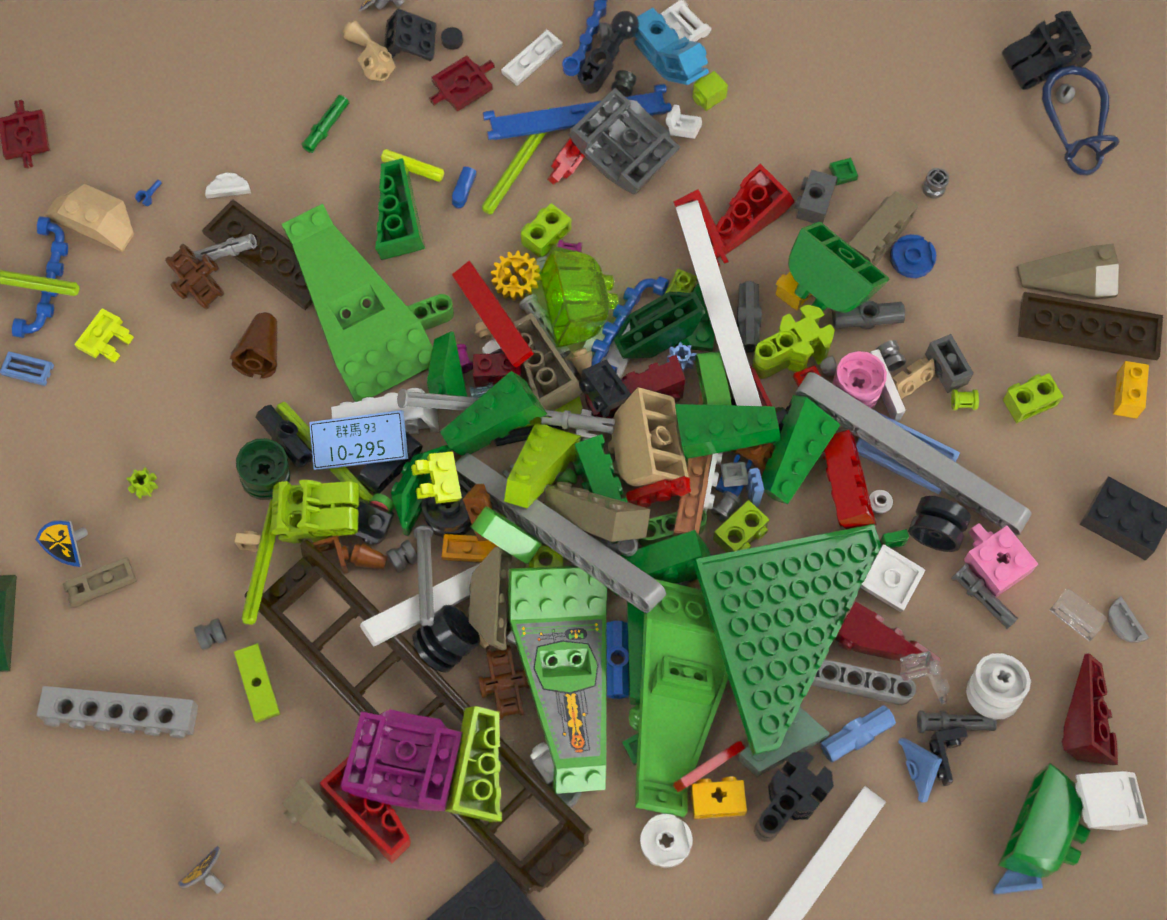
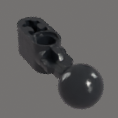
(593, 75)

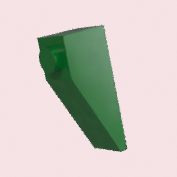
(445, 369)

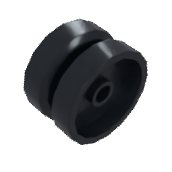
(445, 520)
(939, 523)

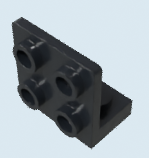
(410, 34)

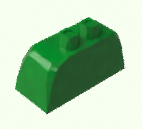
(832, 270)
(1046, 826)

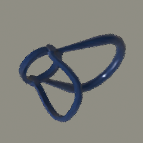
(1072, 149)

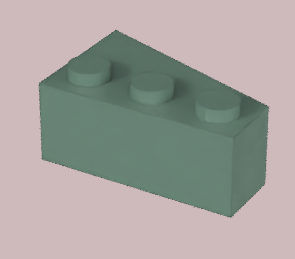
(799, 737)

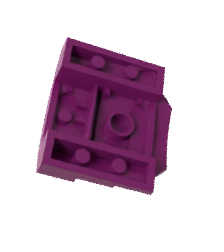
(402, 760)

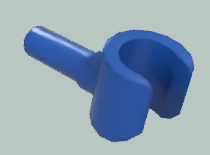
(141, 194)

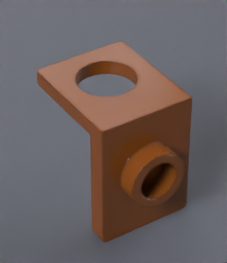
(342, 551)

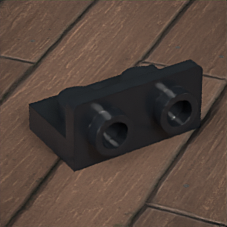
(603, 387)
(373, 522)

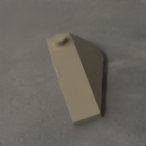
(1084, 272)
(312, 813)

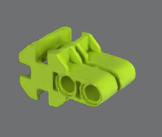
(794, 344)
(325, 510)

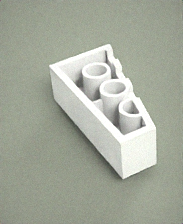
(414, 417)

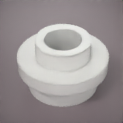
(881, 508)

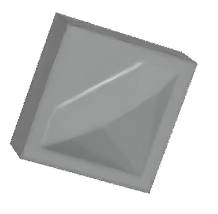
(734, 474)

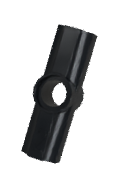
(285, 435)

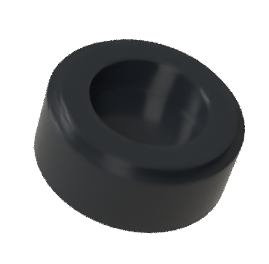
(452, 38)

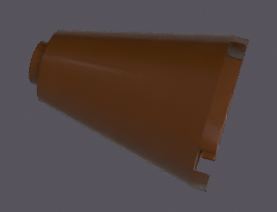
(257, 347)

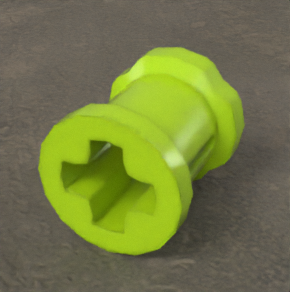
(964, 399)

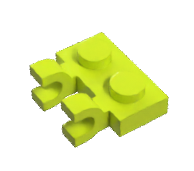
(98, 334)
(443, 476)

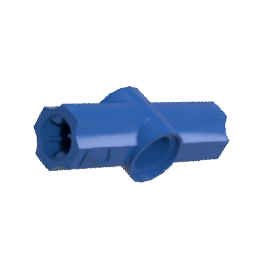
(617, 673)

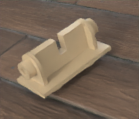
(920, 373)

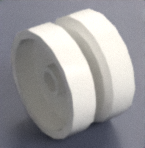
(998, 686)

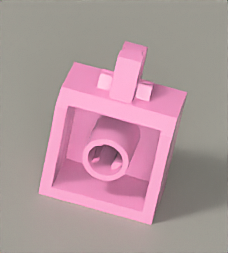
(1003, 547)

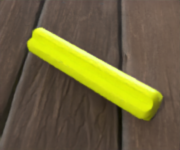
(415, 166)

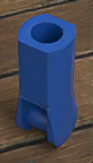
(463, 187)

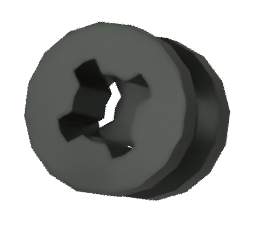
(624, 82)

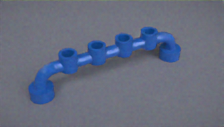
(572, 64)
(53, 269)
(621, 312)

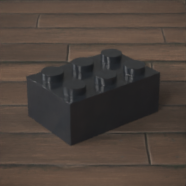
(1126, 518)

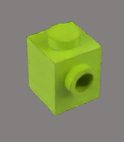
(709, 90)

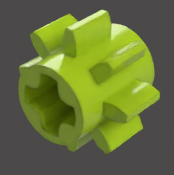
(145, 489)

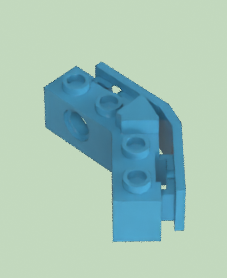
(671, 57)

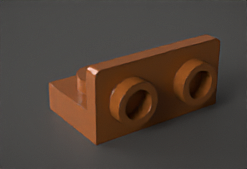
(475, 502)

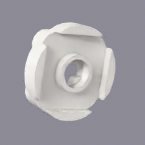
(653, 832)

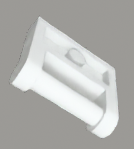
(682, 28)

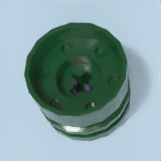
(262, 456)

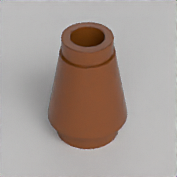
(368, 557)

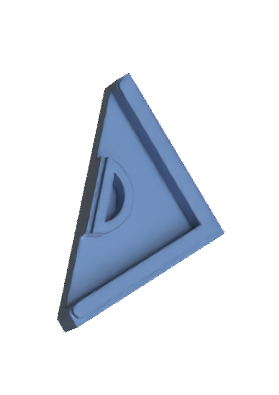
(921, 766)
(1017, 882)

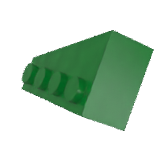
(398, 219)
(802, 441)
(635, 621)

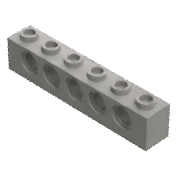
(55, 699)

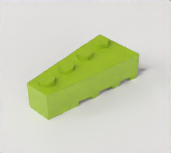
(540, 461)
(477, 767)

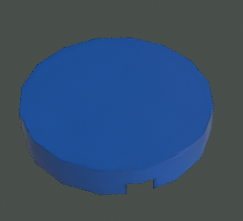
(913, 256)

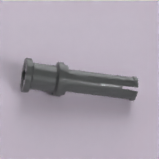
(977, 588)
(943, 721)

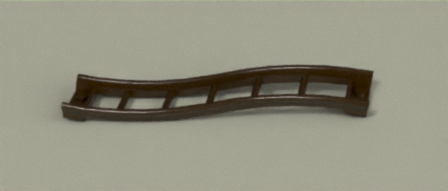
(557, 849)

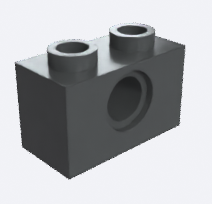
(818, 185)
(949, 363)

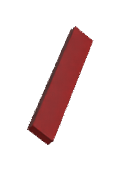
(493, 314)

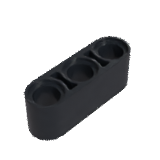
(379, 475)

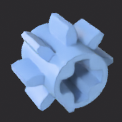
(685, 352)

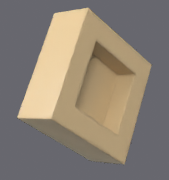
(248, 541)

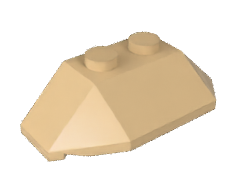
(93, 215)

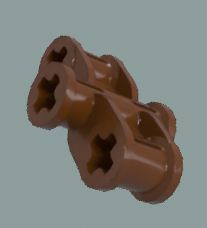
(194, 276)
(504, 682)

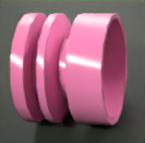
(861, 377)

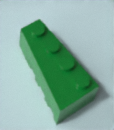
(493, 415)
(724, 427)
(597, 469)
(671, 558)

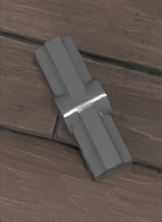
(882, 314)
(749, 315)

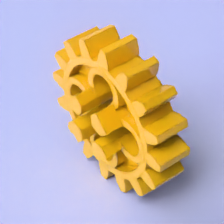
(503, 274)

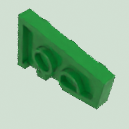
(704, 335)

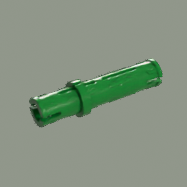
(320, 130)

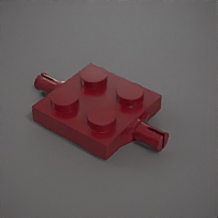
(462, 83)
(24, 134)

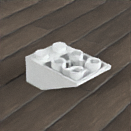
(1111, 800)

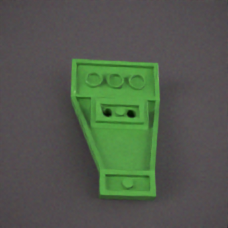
(376, 342)

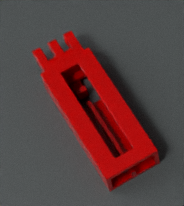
(719, 247)

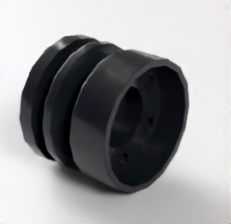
(446, 639)

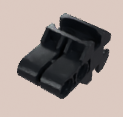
(1040, 55)
(795, 793)

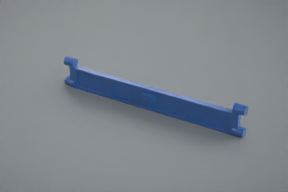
(563, 117)

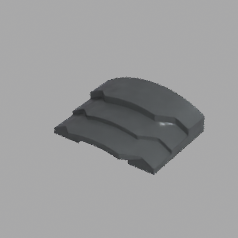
(623, 141)

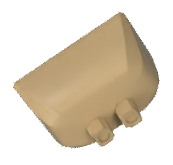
(647, 439)

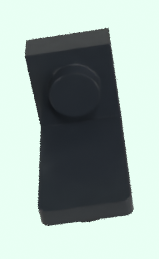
(951, 738)

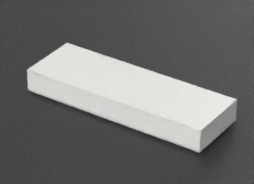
(532, 57)
(890, 394)

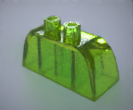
(576, 295)

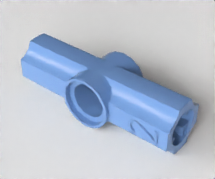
(857, 733)

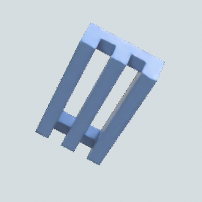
(23, 376)
(755, 486)

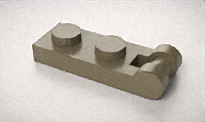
(99, 582)

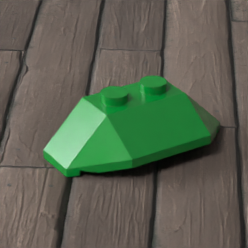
(404, 491)

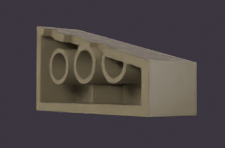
(884, 227)
(547, 371)
(597, 513)

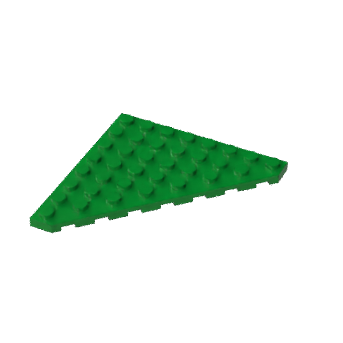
(777, 617)

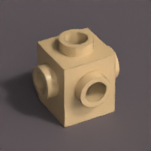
(376, 62)

